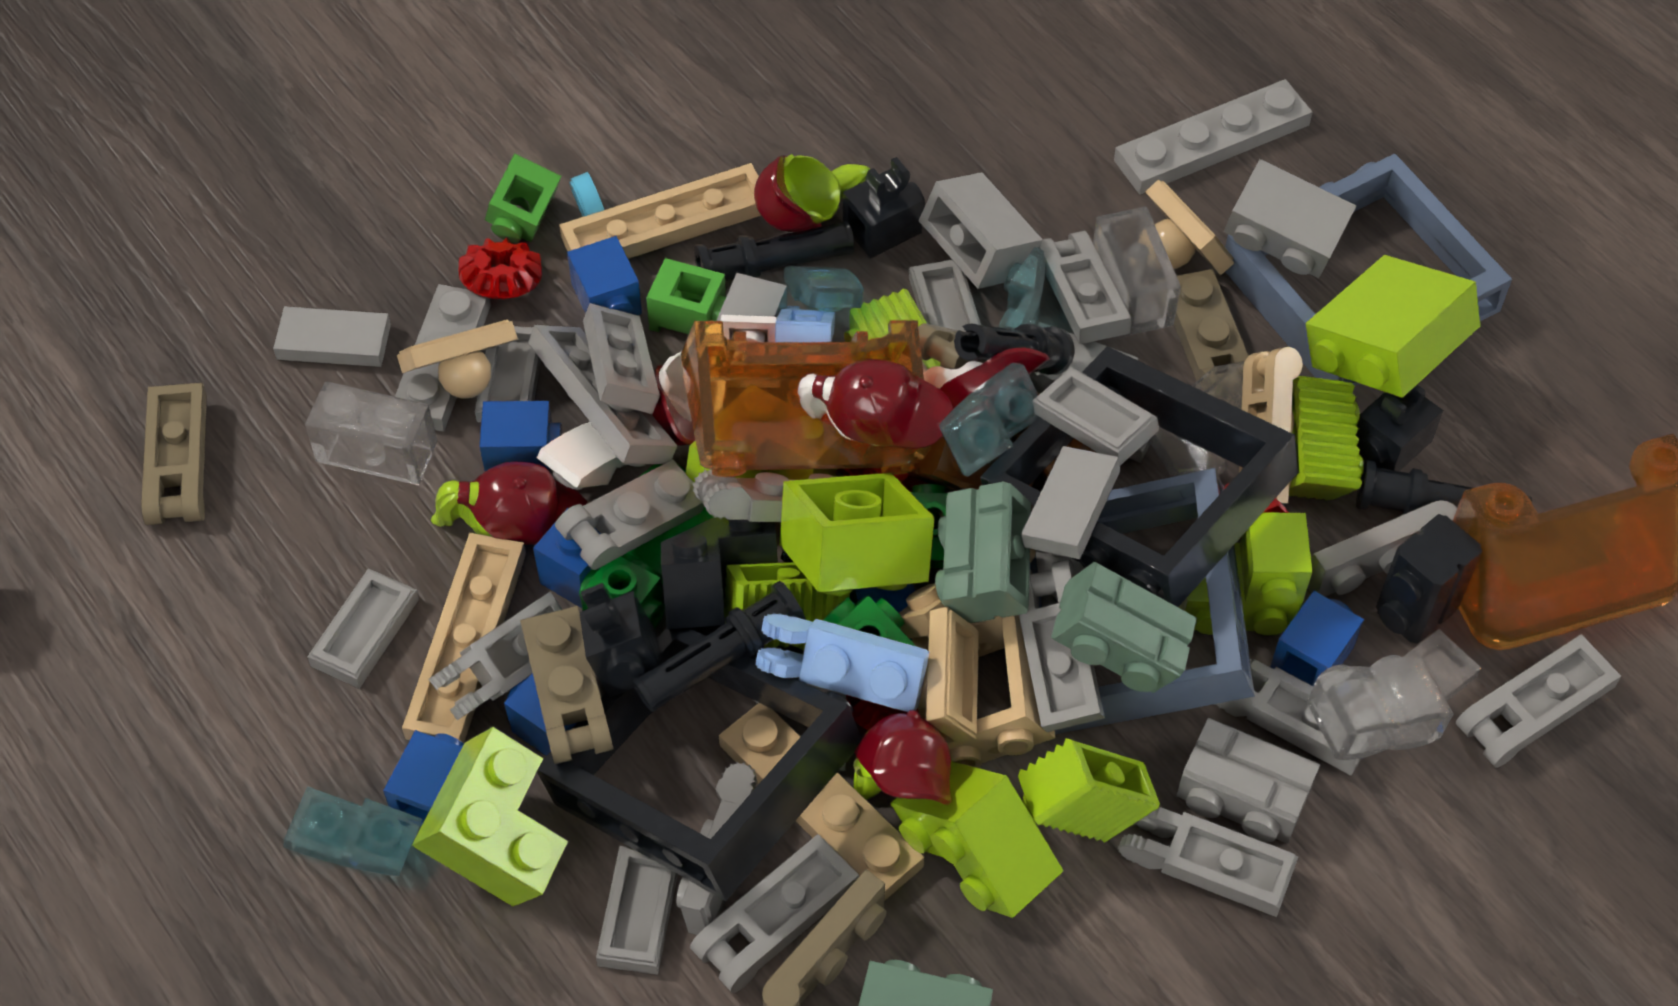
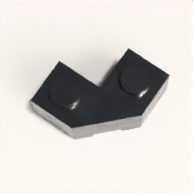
(697, 563)

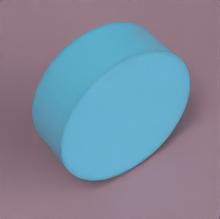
(586, 194)

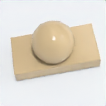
(1185, 232)
(462, 366)
(951, 675)

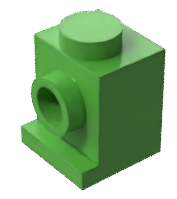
(525, 186)
(683, 296)

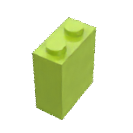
(1393, 325)

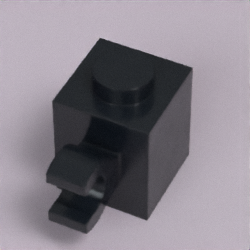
(884, 209)
(1397, 428)
(617, 638)

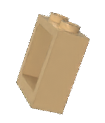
(1015, 728)

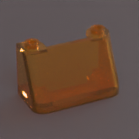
(750, 407)
(1574, 561)

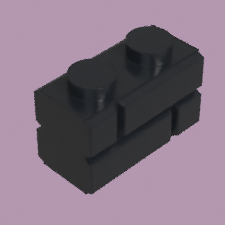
(1428, 579)

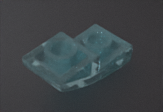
(824, 287)
(1025, 291)
(989, 417)
(350, 834)

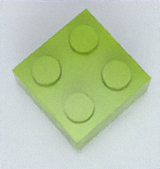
(856, 533)

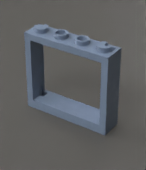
(1423, 213)
(1231, 678)

